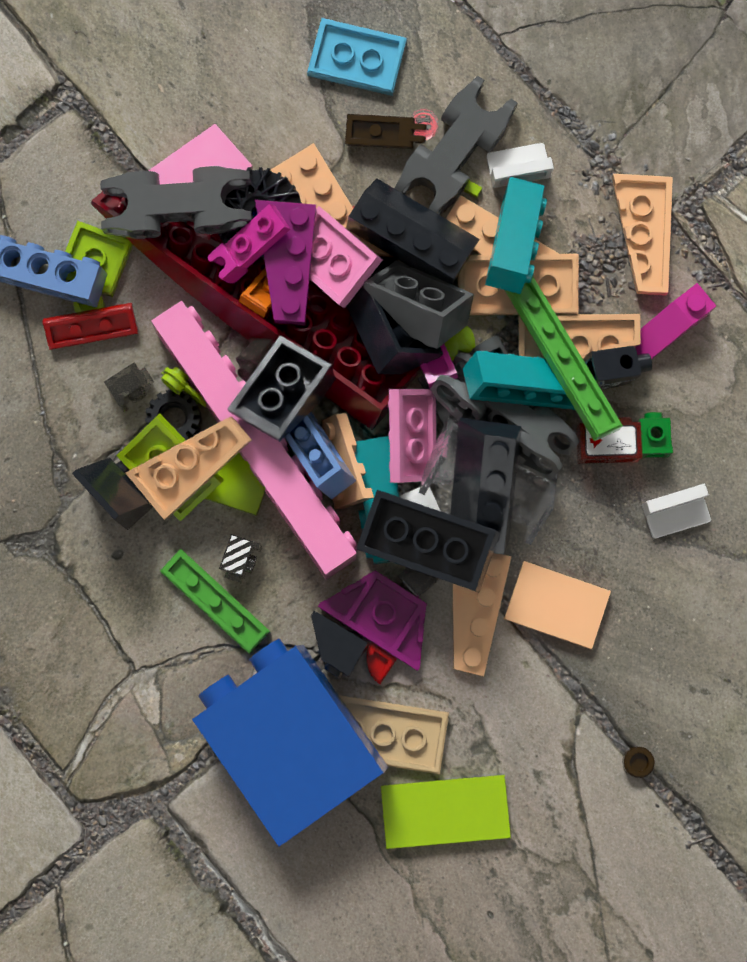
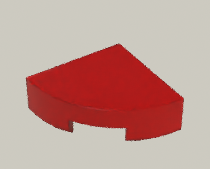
(379, 662)

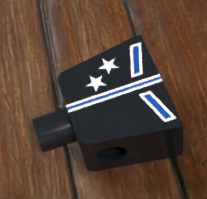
(617, 366)

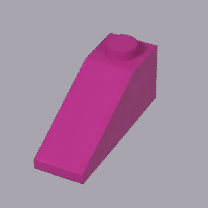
(675, 321)

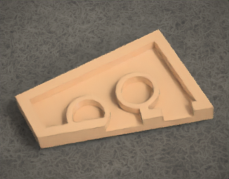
(341, 435)

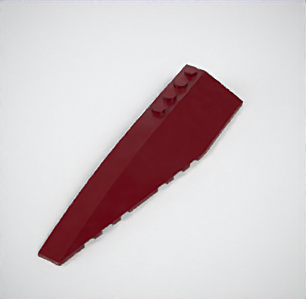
(327, 329)

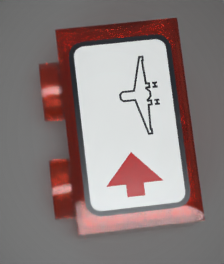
(618, 447)

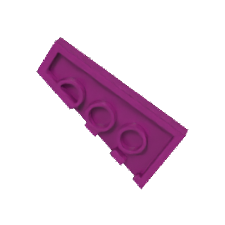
(290, 262)

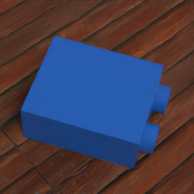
(287, 740)

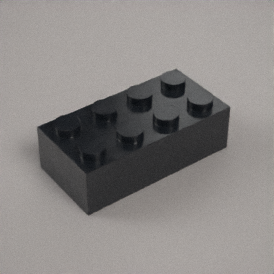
(428, 541)

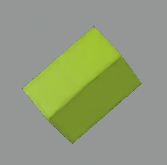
(473, 189)

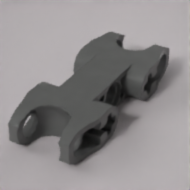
(468, 129)
(160, 203)
(538, 423)

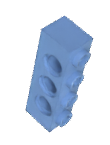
(83, 289)
(319, 457)

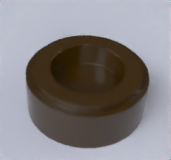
(638, 762)

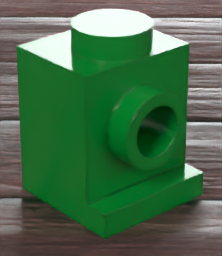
(652, 446)

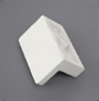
(522, 162)
(677, 511)

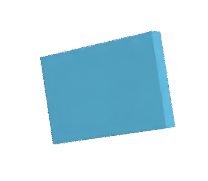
(357, 56)

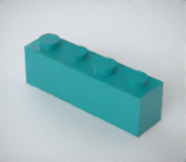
(515, 236)
(513, 380)
(376, 459)

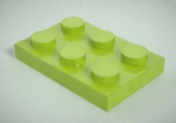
(155, 440)

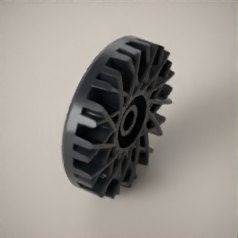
(265, 186)

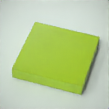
(107, 249)
(240, 487)

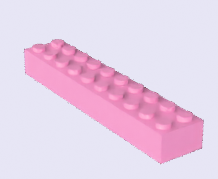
(268, 459)

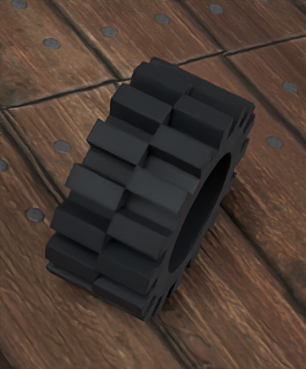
(182, 401)

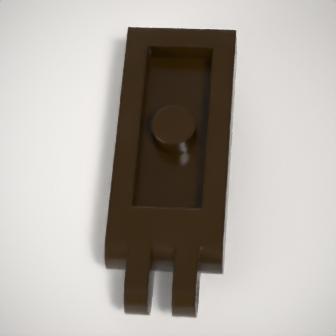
(383, 131)

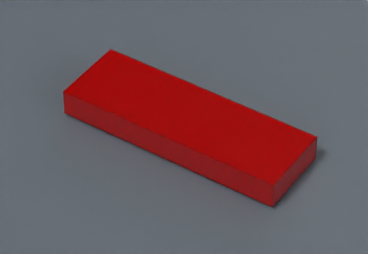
(90, 326)

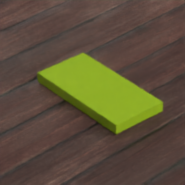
(445, 811)

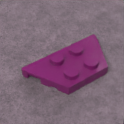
(382, 615)

